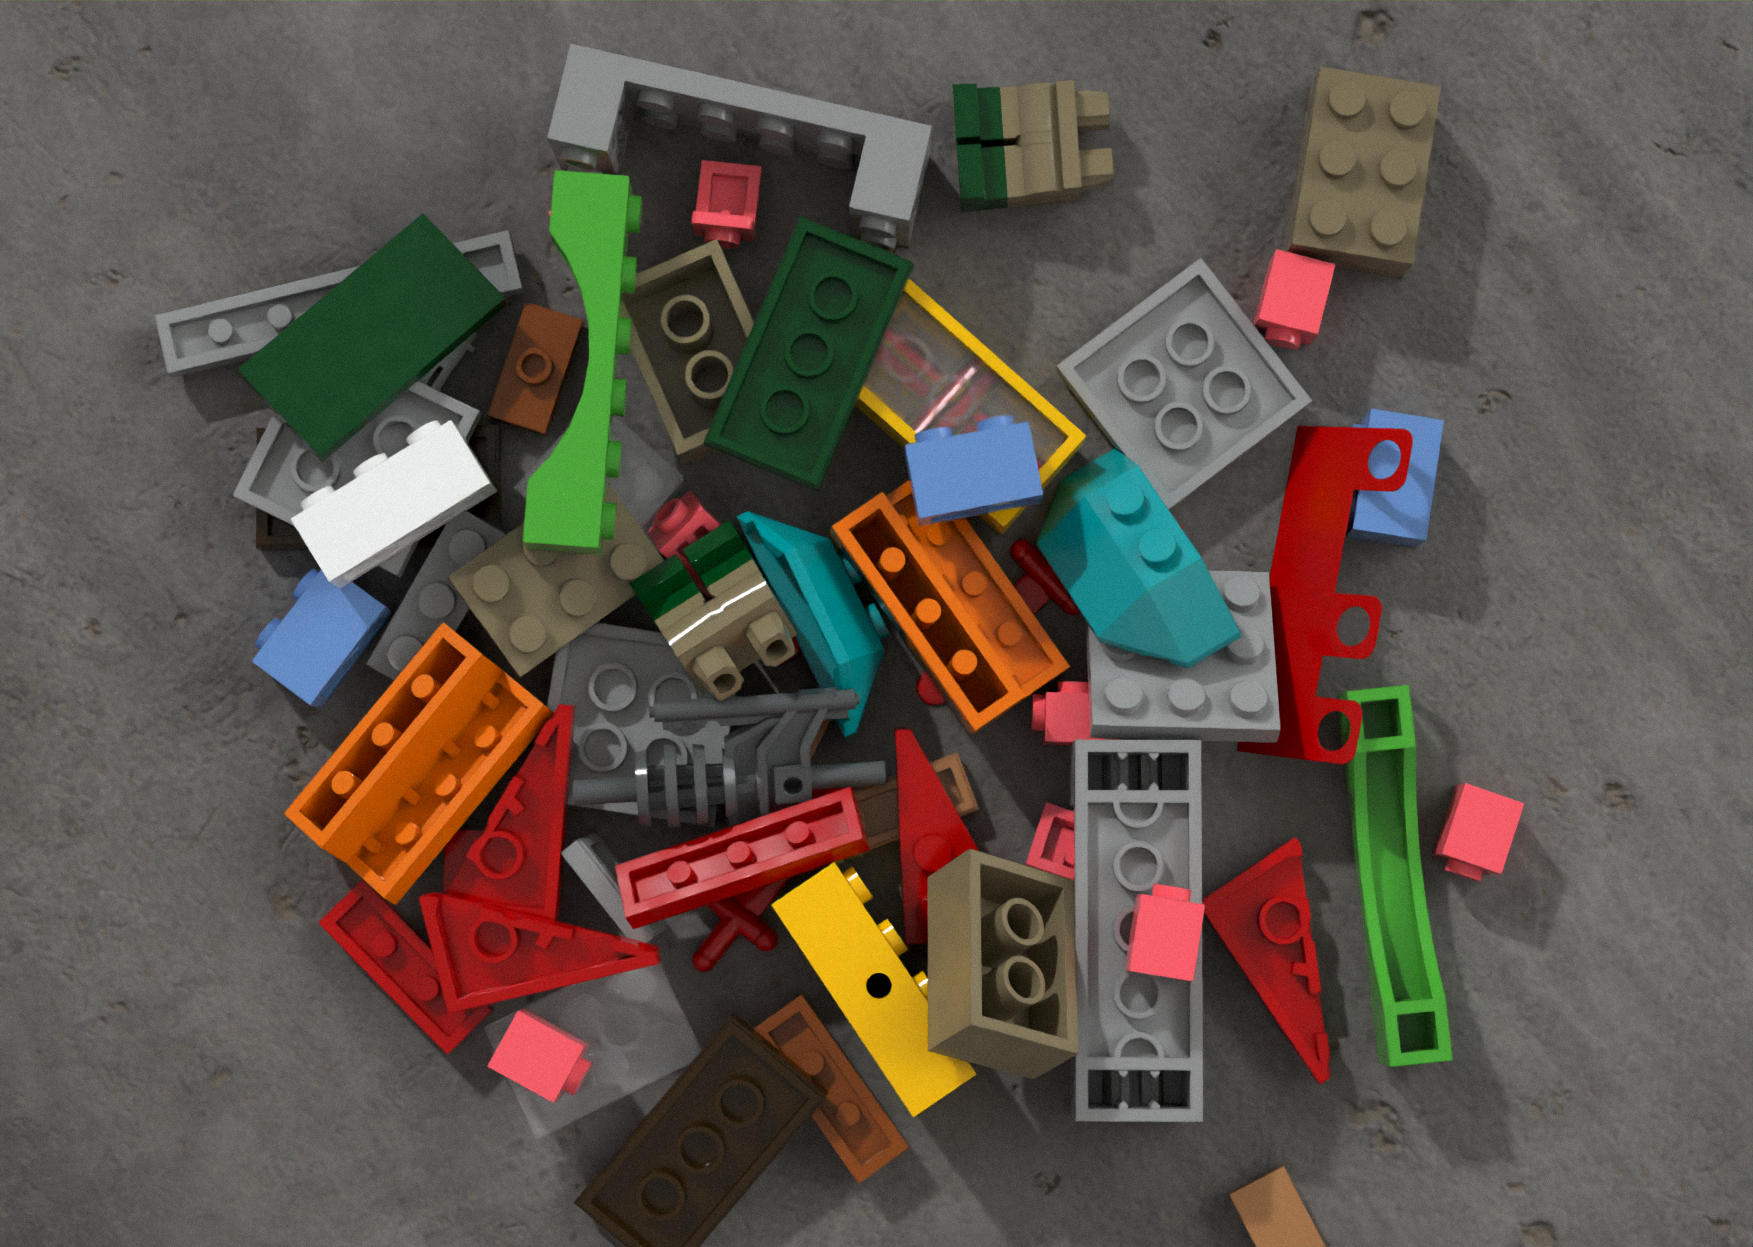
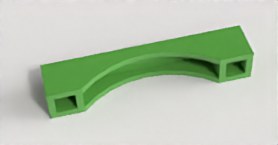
(569, 490)
(1398, 940)

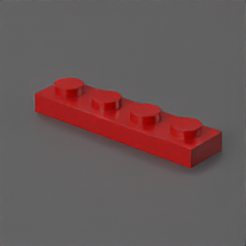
(741, 858)

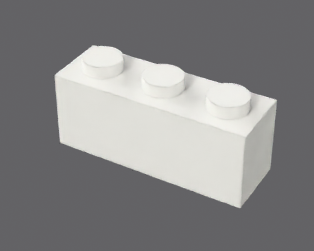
(392, 502)

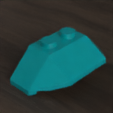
(1133, 565)
(823, 607)

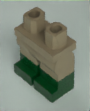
(1024, 144)
(732, 628)

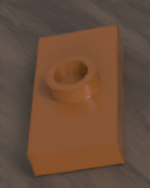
(536, 369)

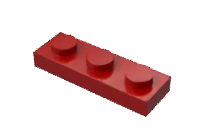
(399, 963)

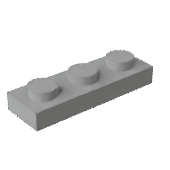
(432, 595)

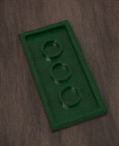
(372, 337)
(809, 354)

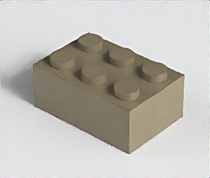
(1362, 171)
(688, 340)
(1001, 965)

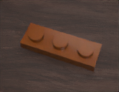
(850, 1113)

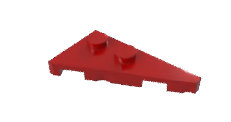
(928, 831)
(519, 852)
(1268, 933)
(504, 954)

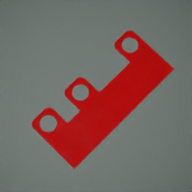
(1304, 576)

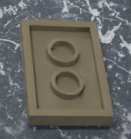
(547, 598)

